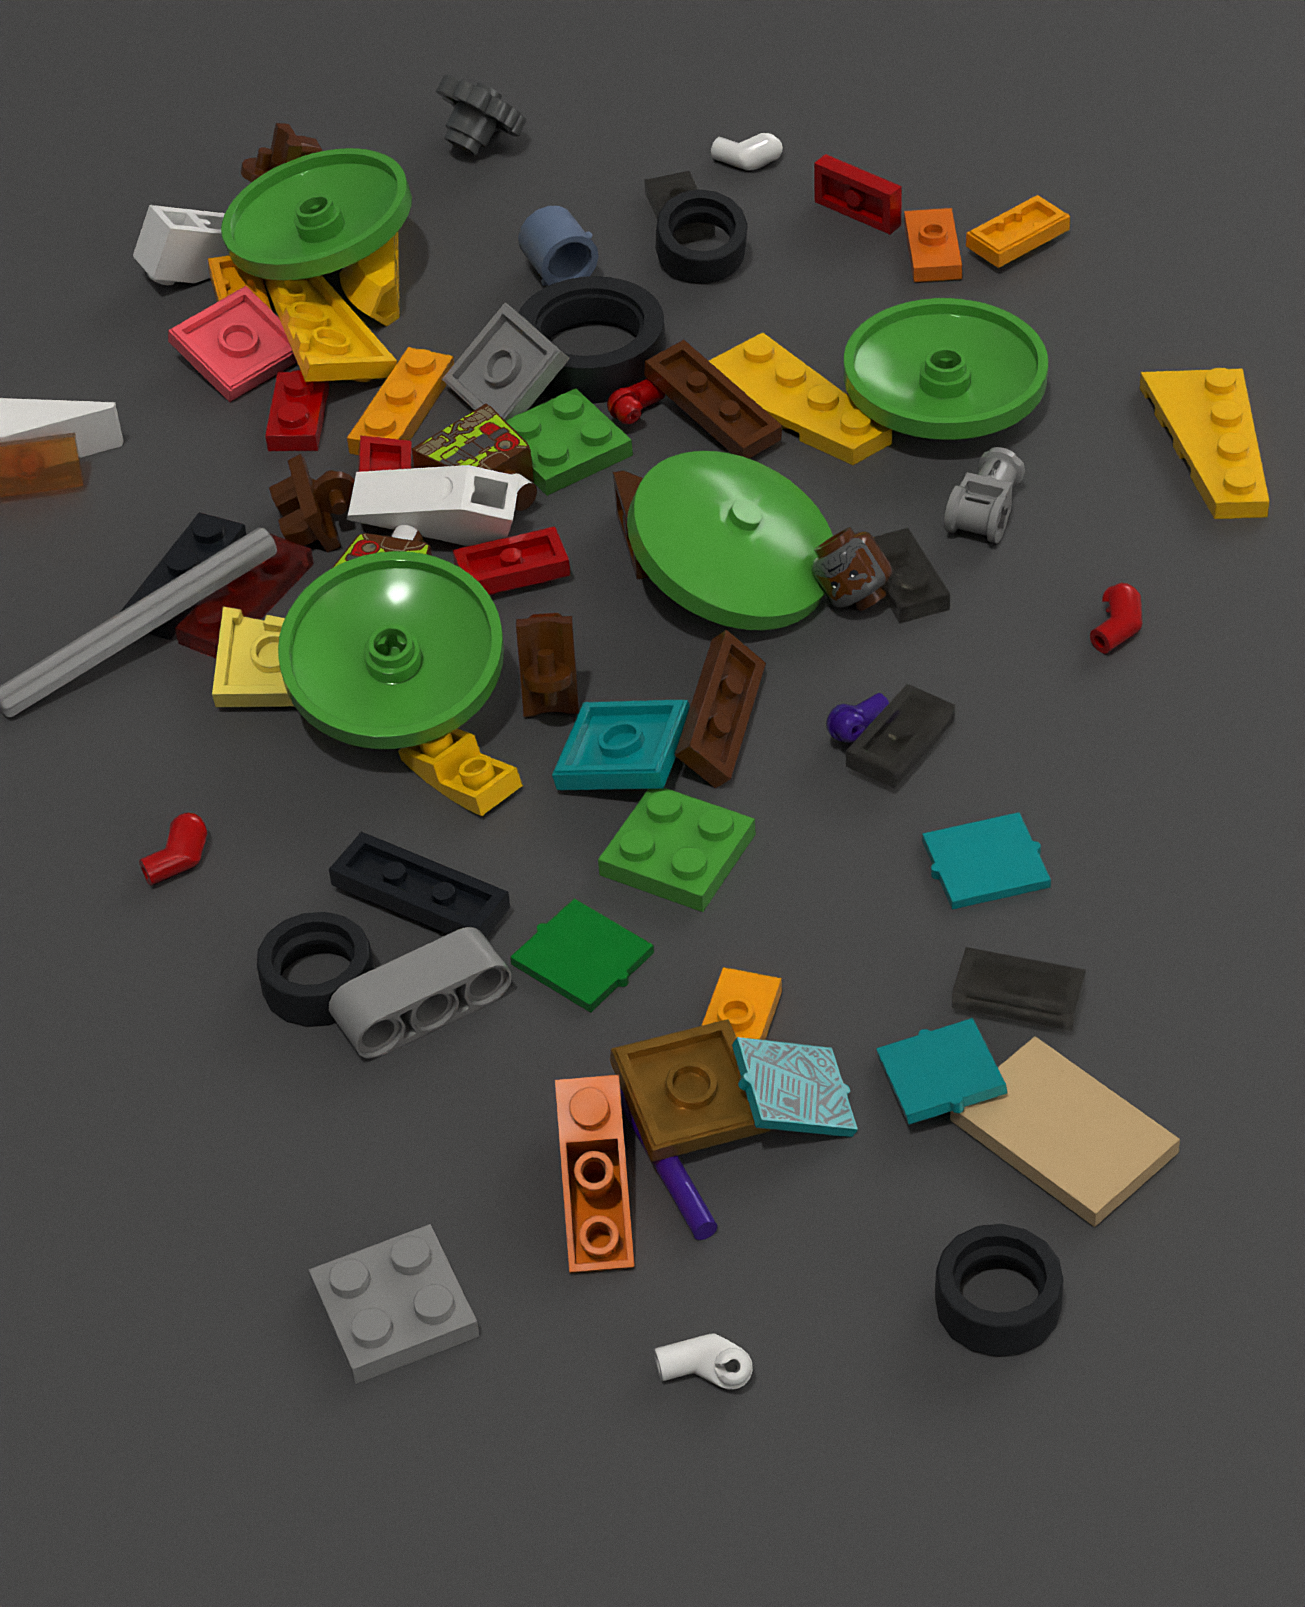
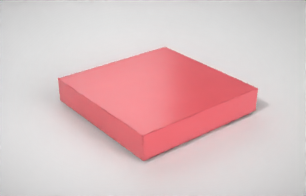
(234, 343)

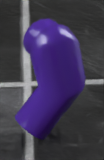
(849, 721)

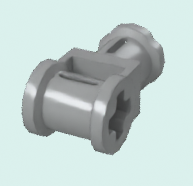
(985, 498)

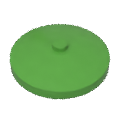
(316, 214)
(945, 368)
(728, 539)
(391, 650)

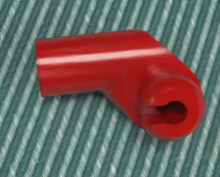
(629, 401)
(1125, 617)
(182, 849)

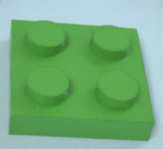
(569, 440)
(677, 847)

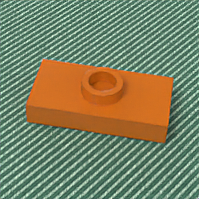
(933, 245)

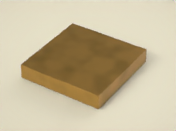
(685, 1090)

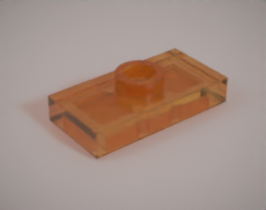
(40, 465)

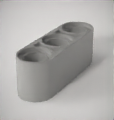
(419, 992)

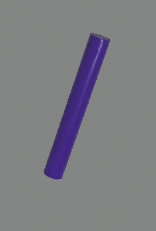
(680, 1188)

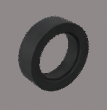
(599, 302)

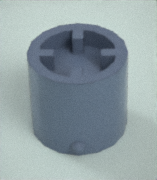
(557, 245)

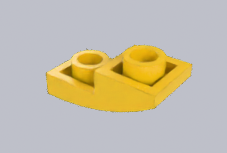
(461, 772)

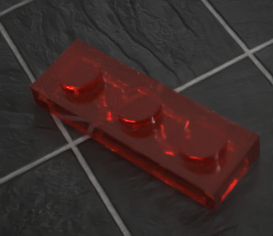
(252, 593)

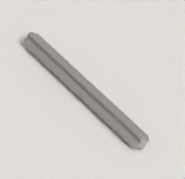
(135, 621)

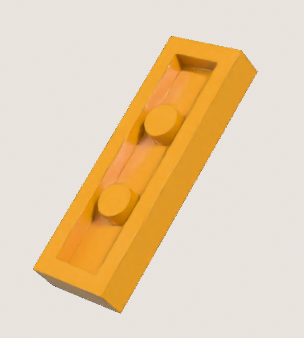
(403, 397)

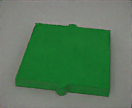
(582, 955)

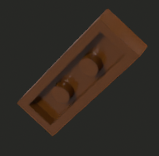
(713, 400)
(720, 709)

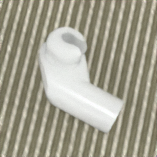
(747, 154)
(708, 1357)

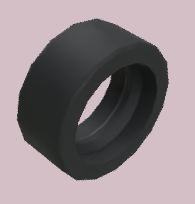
(702, 207)
(302, 937)
(1003, 1331)

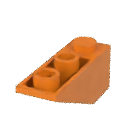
(594, 1174)

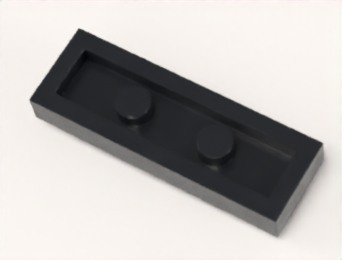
(198, 542)
(418, 886)

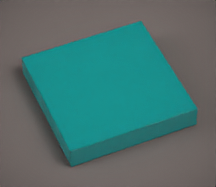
(621, 745)

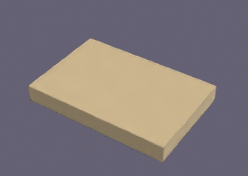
(1068, 1132)

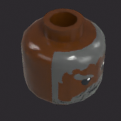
(851, 569)

